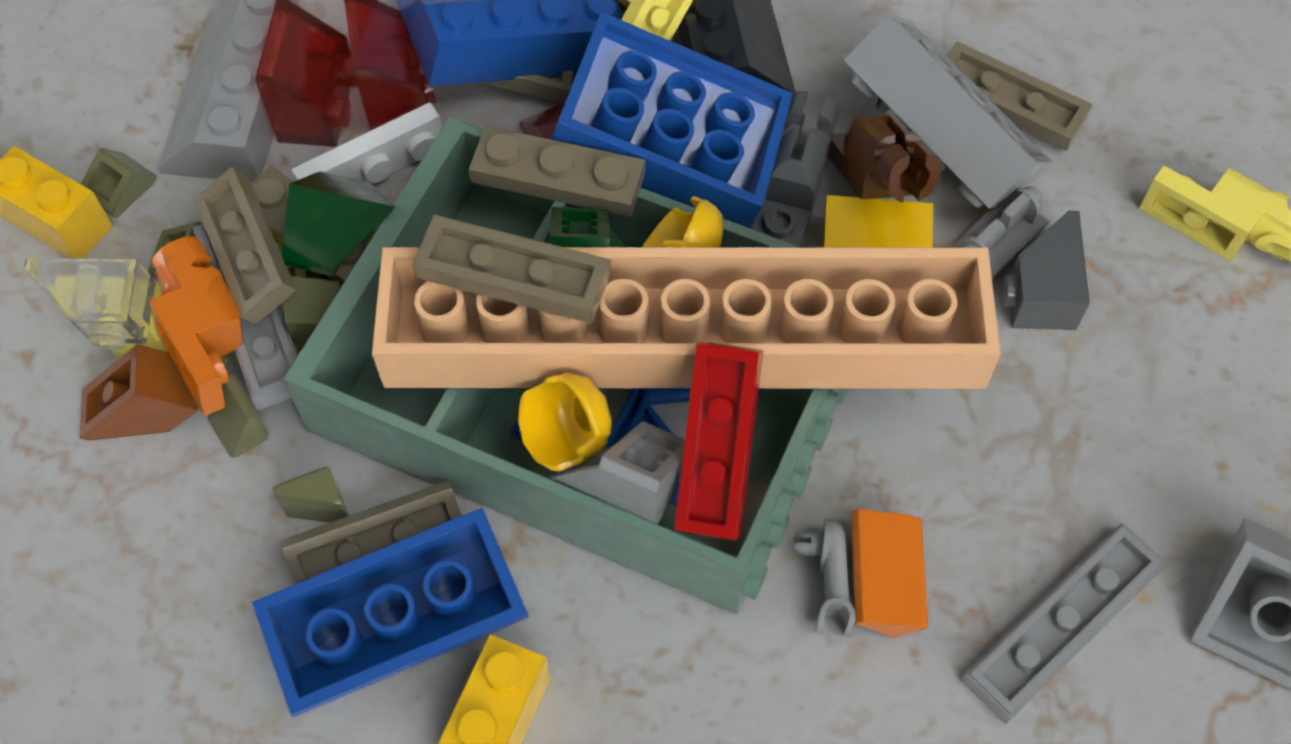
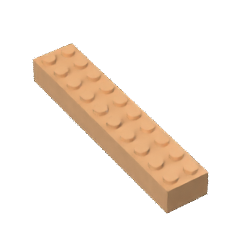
(814, 311)

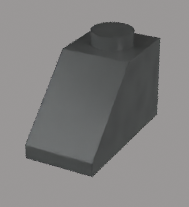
(1049, 279)

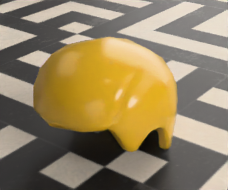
(689, 229)
(564, 421)

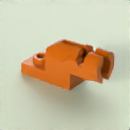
(196, 319)

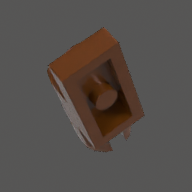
(884, 159)

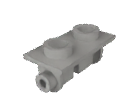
(1006, 228)

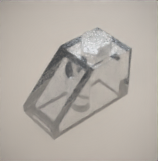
(99, 296)

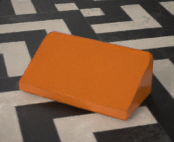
(889, 572)

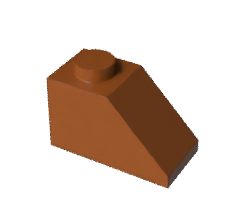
(135, 397)

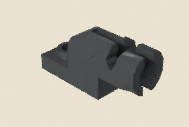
(797, 173)

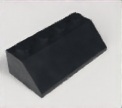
(740, 36)

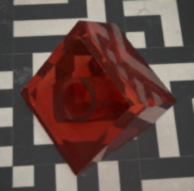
(385, 62)
(305, 77)

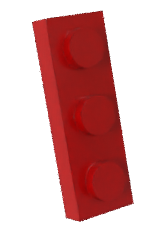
(718, 440)

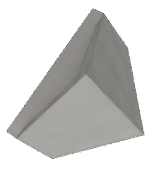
(633, 473)

